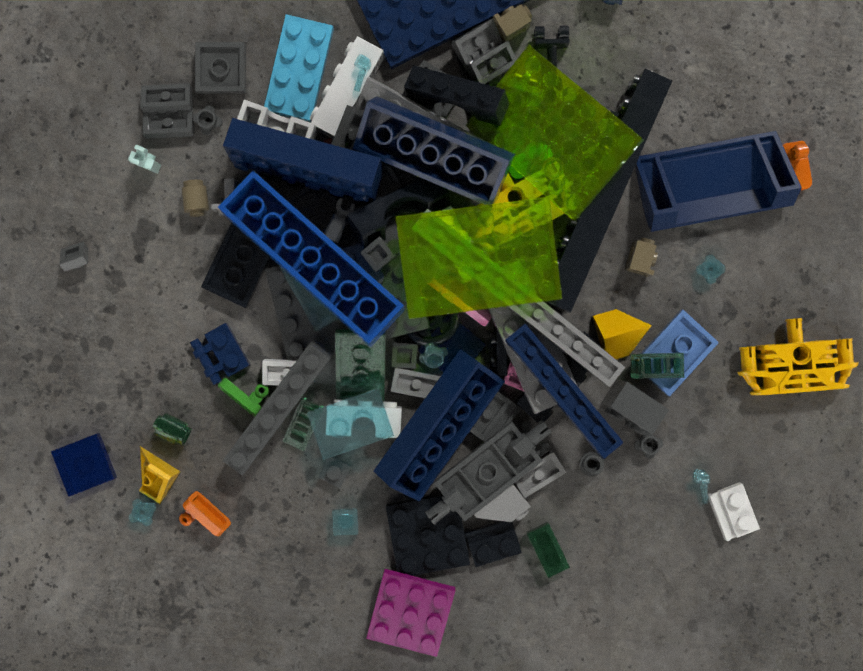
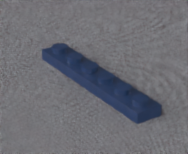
(564, 391)

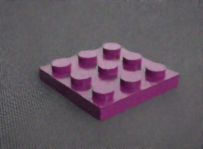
(410, 612)

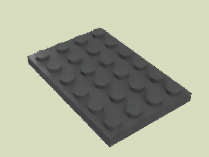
(298, 330)

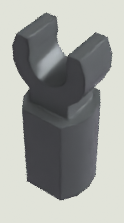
(338, 222)

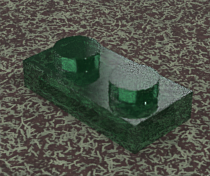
(548, 549)

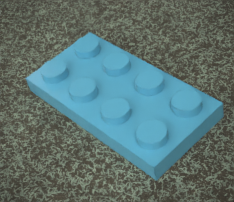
(299, 67)

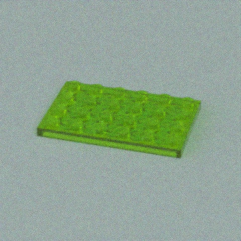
(558, 134)
(478, 257)

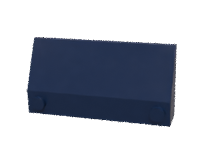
(716, 181)

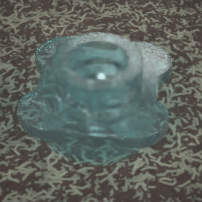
(718, 269)
(433, 361)
(149, 509)

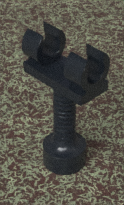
(551, 44)

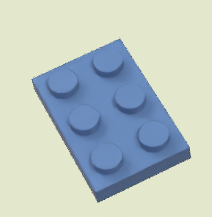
(685, 337)

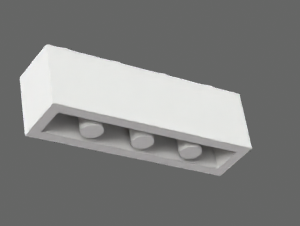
(341, 92)

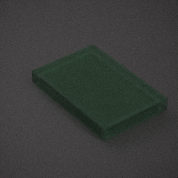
(358, 365)

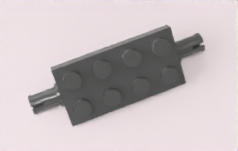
(487, 471)

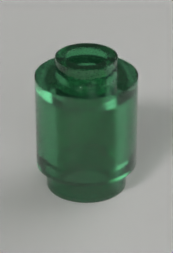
(171, 429)

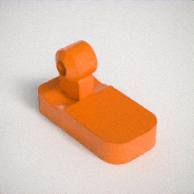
(798, 156)
(205, 512)

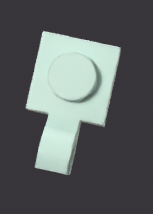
(144, 159)

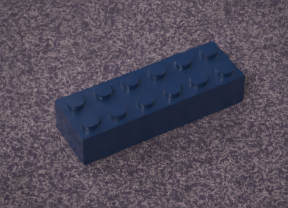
(433, 151)
(303, 160)
(438, 426)

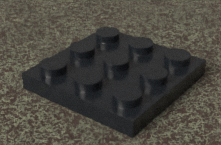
(419, 543)

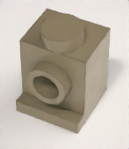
(513, 22)
(642, 257)

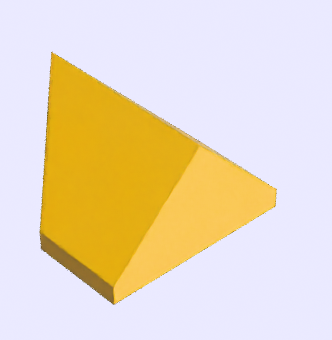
(619, 332)
(156, 476)

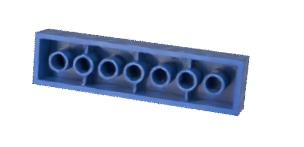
(311, 258)

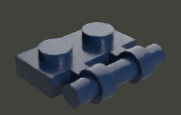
(226, 349)

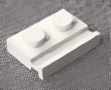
(733, 511)

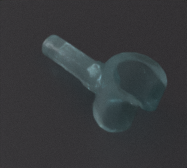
(364, 65)
(702, 478)

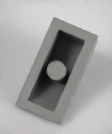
(505, 507)

